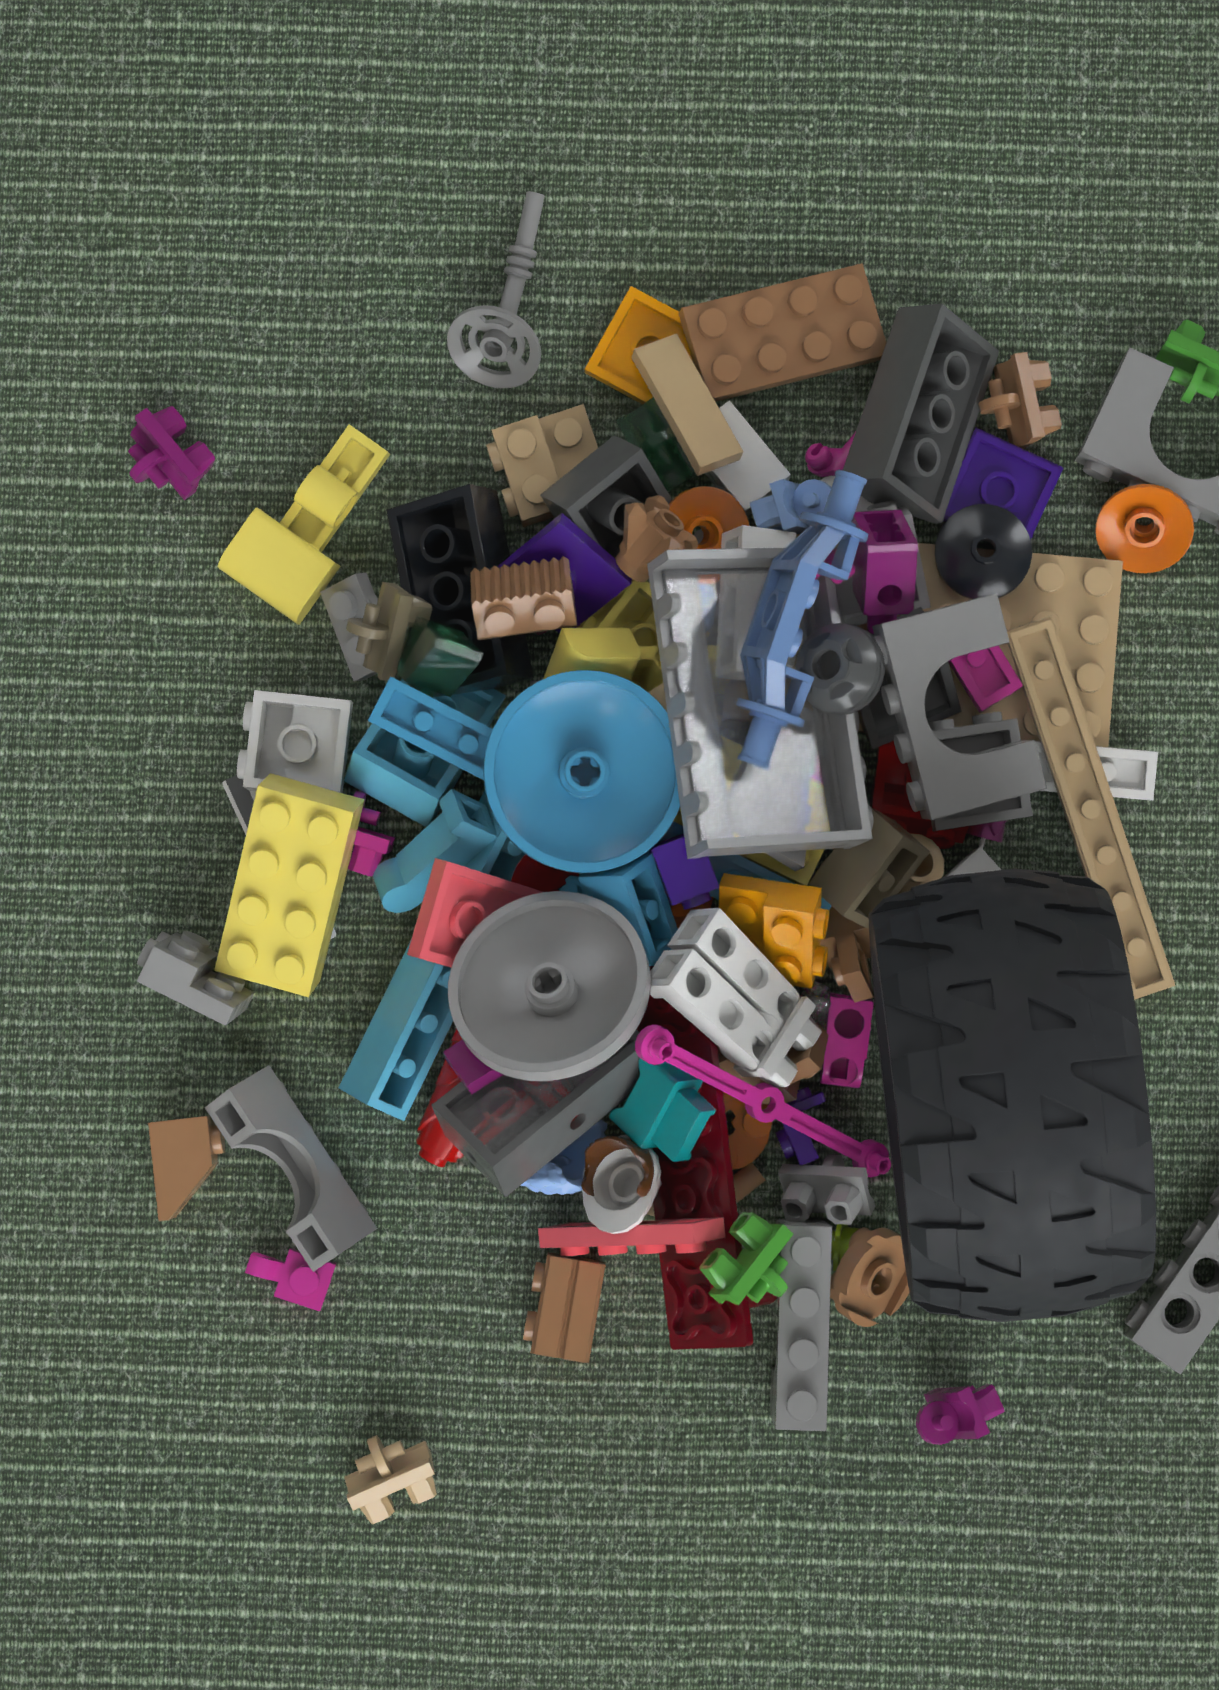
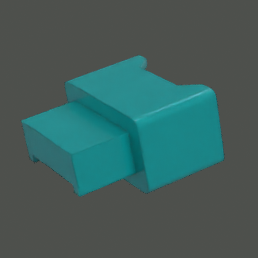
(664, 1111)

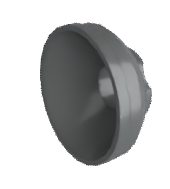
(859, 672)

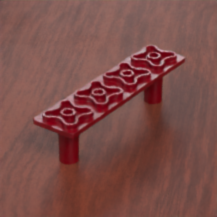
(699, 1190)

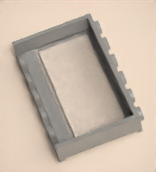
(815, 775)

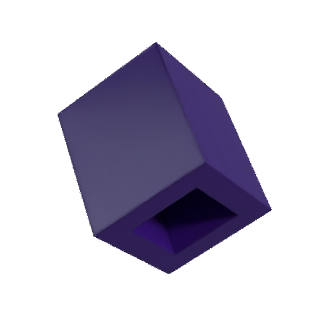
(683, 879)

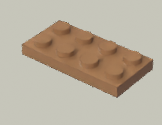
(784, 332)

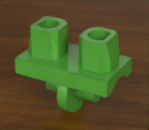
(1193, 363)
(757, 1265)

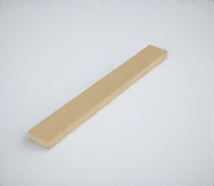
(1087, 796)

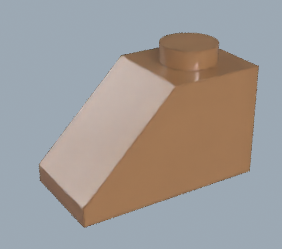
(182, 1160)

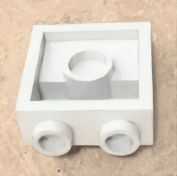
(295, 739)

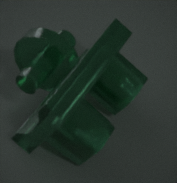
(651, 432)

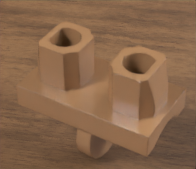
(1016, 400)

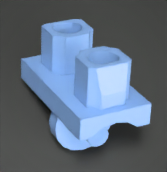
(787, 502)

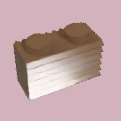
(523, 598)

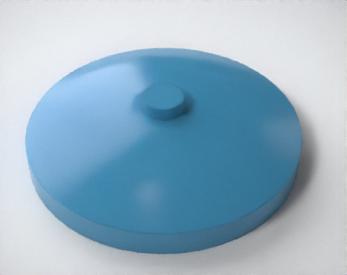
(582, 771)

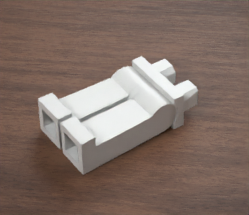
(735, 996)

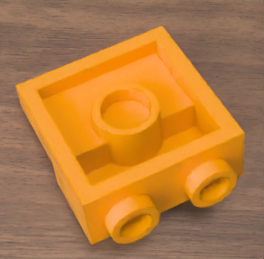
(781, 922)

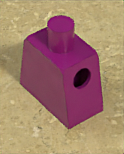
(884, 566)

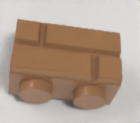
(566, 1307)

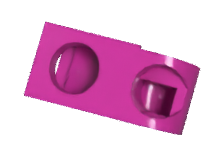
(847, 1041)

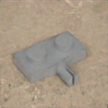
(346, 601)

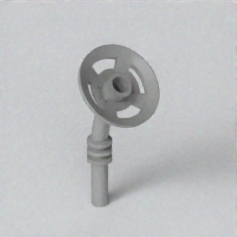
(507, 325)

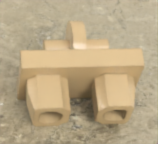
(387, 1472)

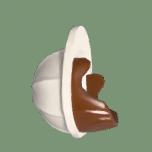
(619, 1183)

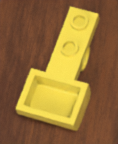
(285, 558)
(606, 651)

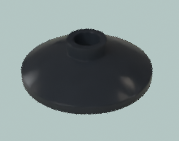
(967, 570)

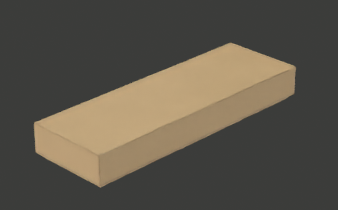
(687, 404)

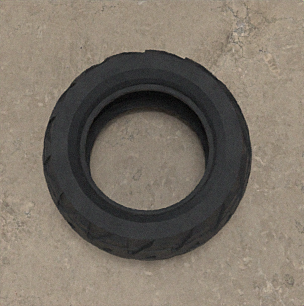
(1013, 1095)

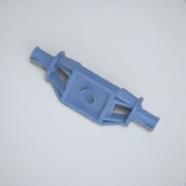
(777, 617)

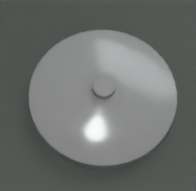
(549, 986)

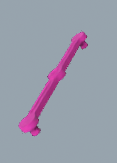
(657, 1046)

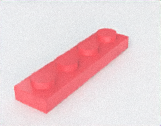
(648, 1236)

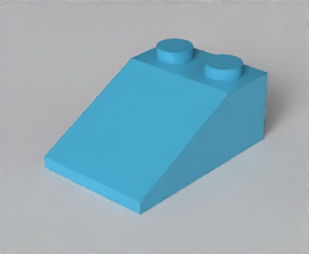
(408, 775)

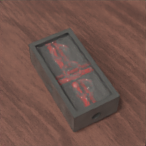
(523, 1124)

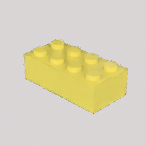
(289, 884)

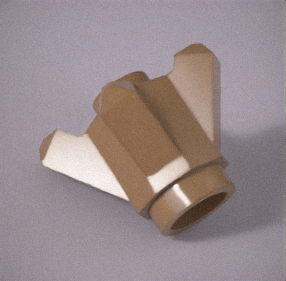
(649, 533)

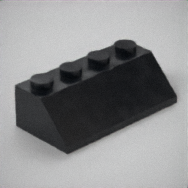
(436, 550)

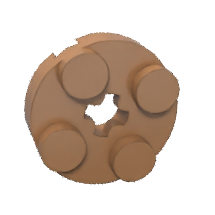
(852, 1283)

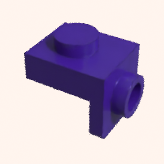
(794, 1142)

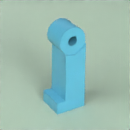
(453, 836)

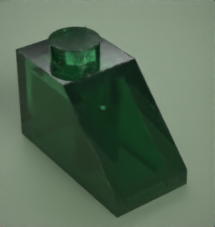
(437, 658)

